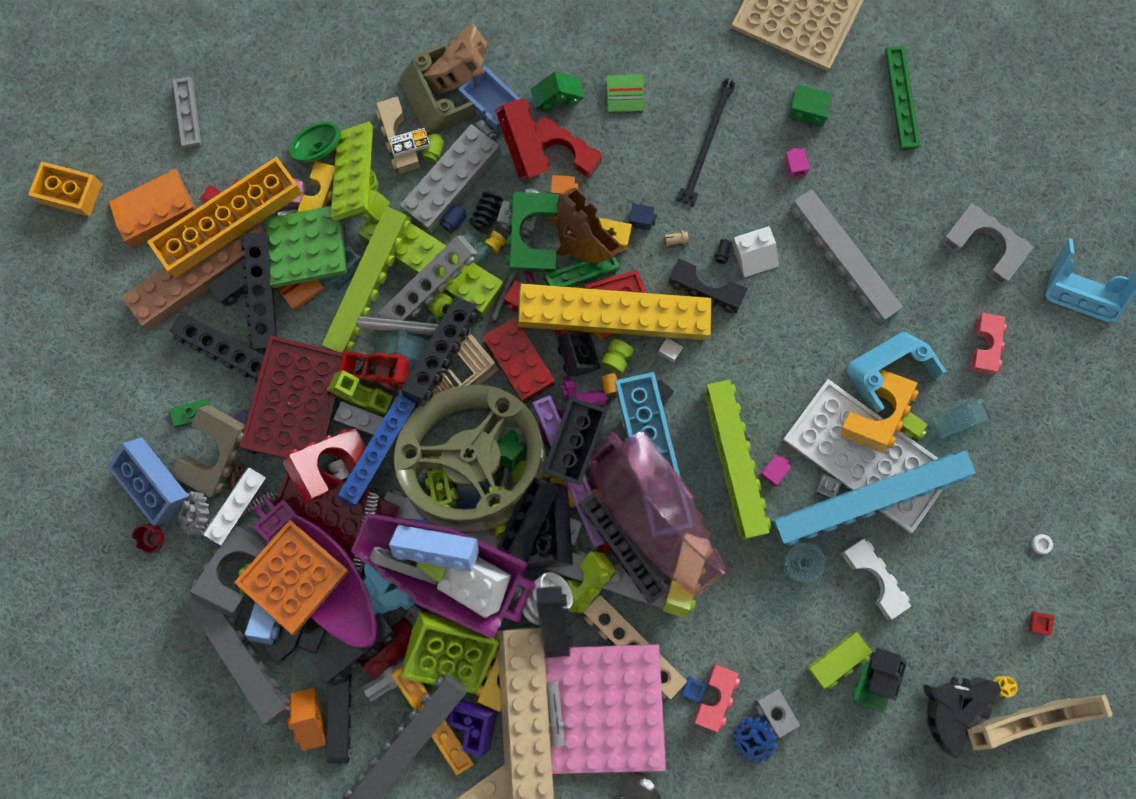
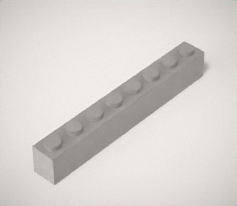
(846, 257)

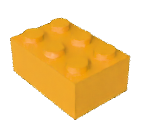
(65, 189)

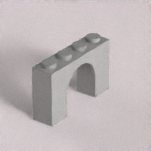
(1012, 247)

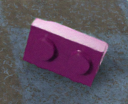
(594, 397)

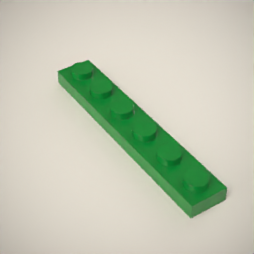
(902, 98)

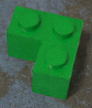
(557, 89)

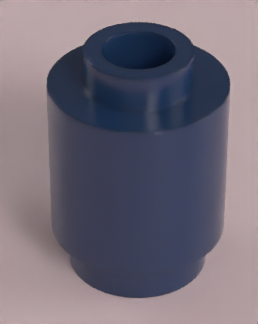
(453, 218)

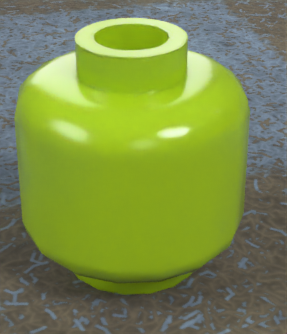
(440, 304)

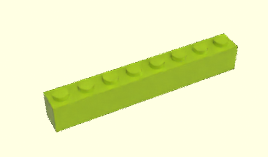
(367, 280)

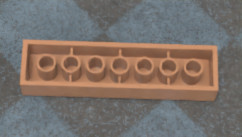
(164, 295)

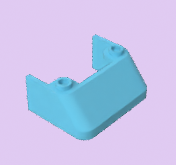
(1085, 295)
(865, 369)

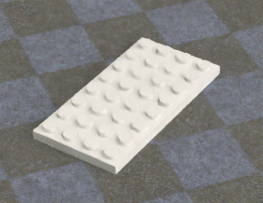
(855, 465)

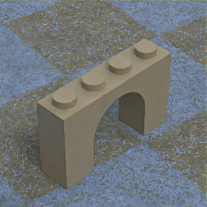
(228, 435)

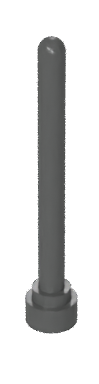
(510, 279)

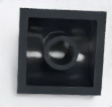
(577, 353)

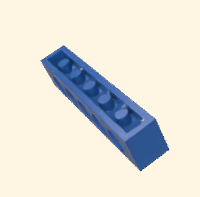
(375, 451)

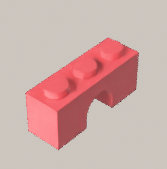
(992, 329)
(713, 715)

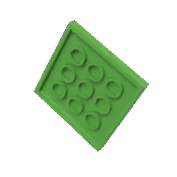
(305, 247)

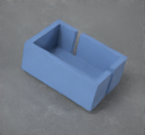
(487, 96)

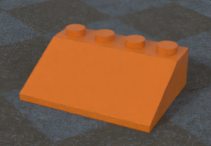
(151, 208)

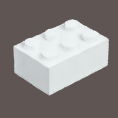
(479, 589)

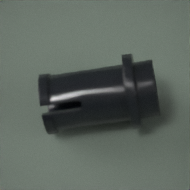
(722, 254)

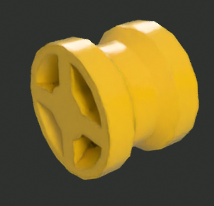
(495, 242)
(1009, 687)

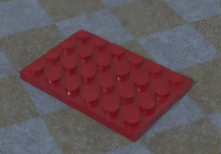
(291, 398)
(333, 515)

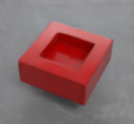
(1041, 623)

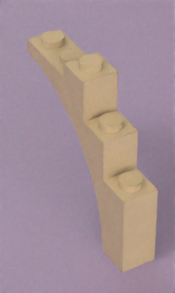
(1036, 719)

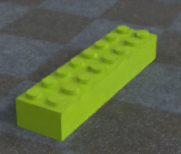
(420, 249)
(736, 460)

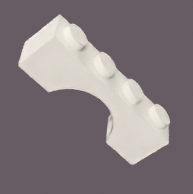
(234, 506)
(891, 599)

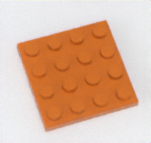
(291, 577)

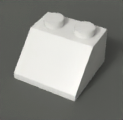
(756, 251)

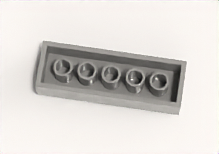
(450, 178)

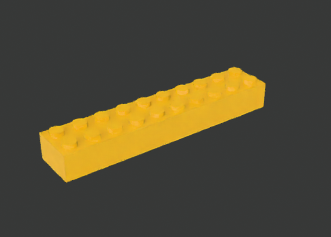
(614, 312)

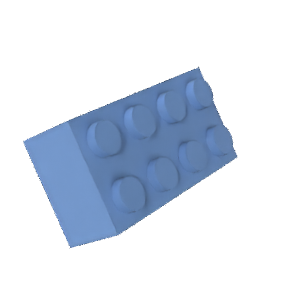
(147, 481)

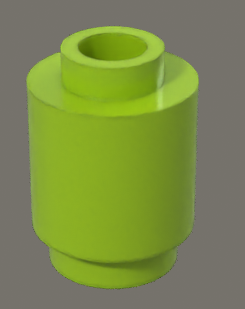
(433, 152)

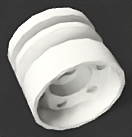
(546, 580)

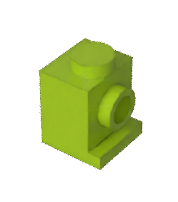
(913, 427)

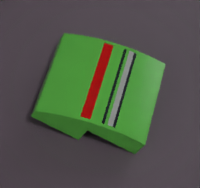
(625, 93)

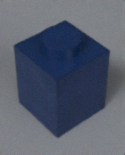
(642, 216)

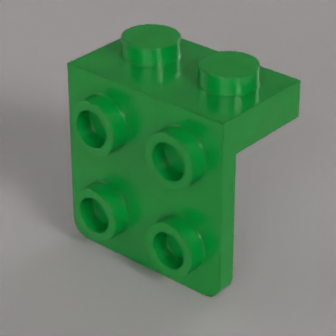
(810, 105)
(864, 696)

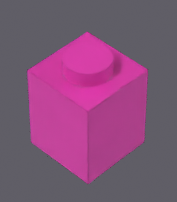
(796, 163)
(775, 470)

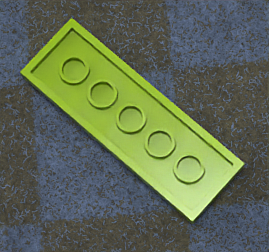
(352, 172)

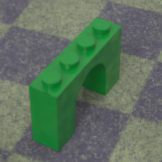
(525, 207)

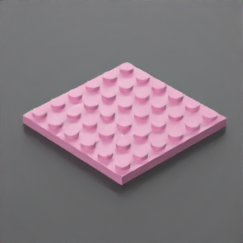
(609, 709)

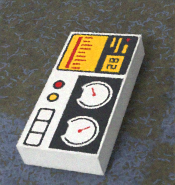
(409, 142)

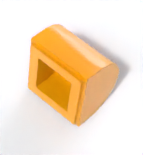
(609, 384)

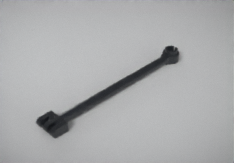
(707, 142)

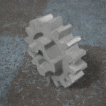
(193, 513)

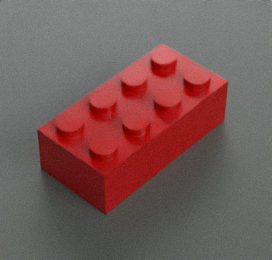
(522, 139)
(519, 360)

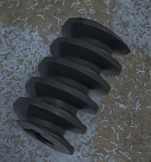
(484, 211)

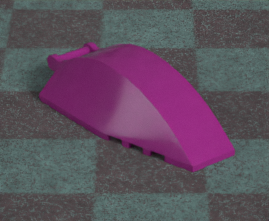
(379, 531)

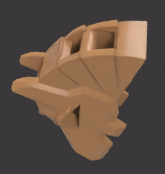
(461, 59)

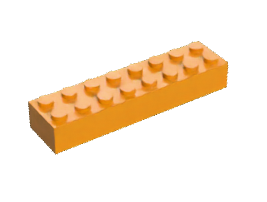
(225, 217)

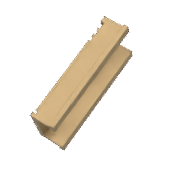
(476, 359)

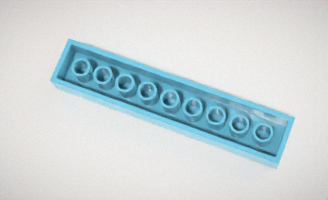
(874, 496)

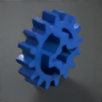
(761, 735)

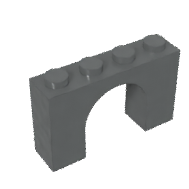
(208, 588)

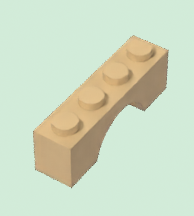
(392, 116)

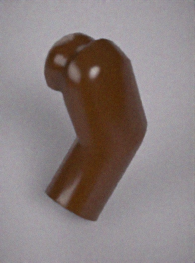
(237, 471)

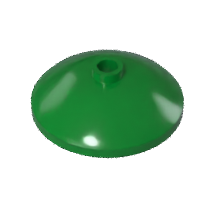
(315, 142)

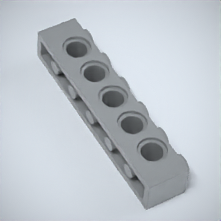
(417, 285)

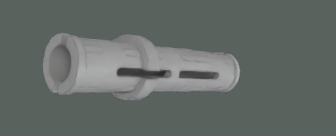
(557, 738)

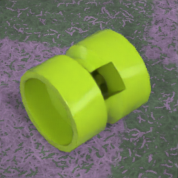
(617, 356)

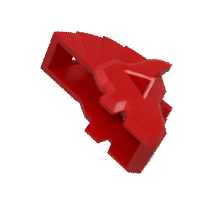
(383, 370)

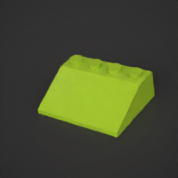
(446, 646)

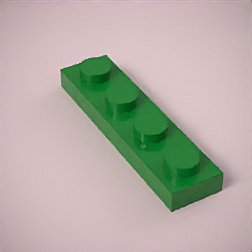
(581, 273)

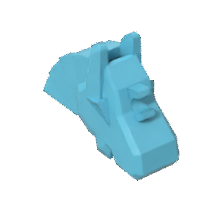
(383, 594)

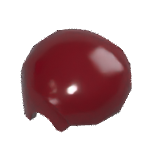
(142, 536)

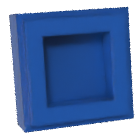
(694, 689)

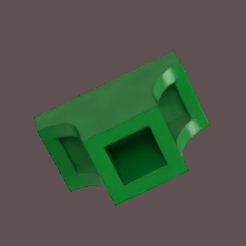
(510, 450)

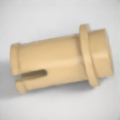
(677, 238)

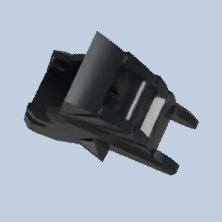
(957, 708)

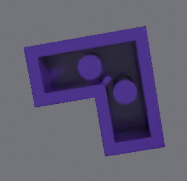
(478, 724)

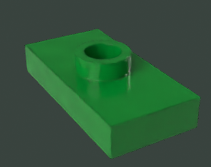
(186, 413)

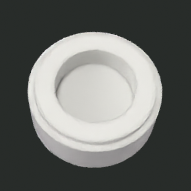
(1042, 544)

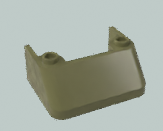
(431, 114)

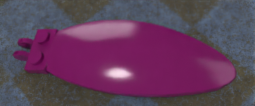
(348, 608)

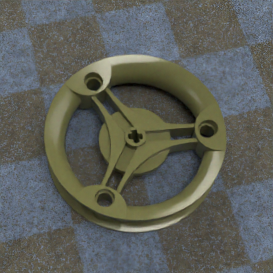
(460, 448)

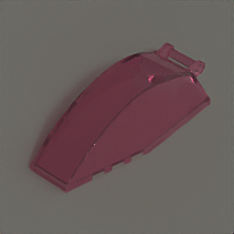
(656, 510)

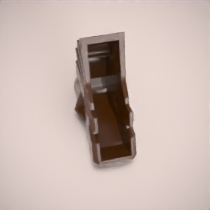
(582, 231)

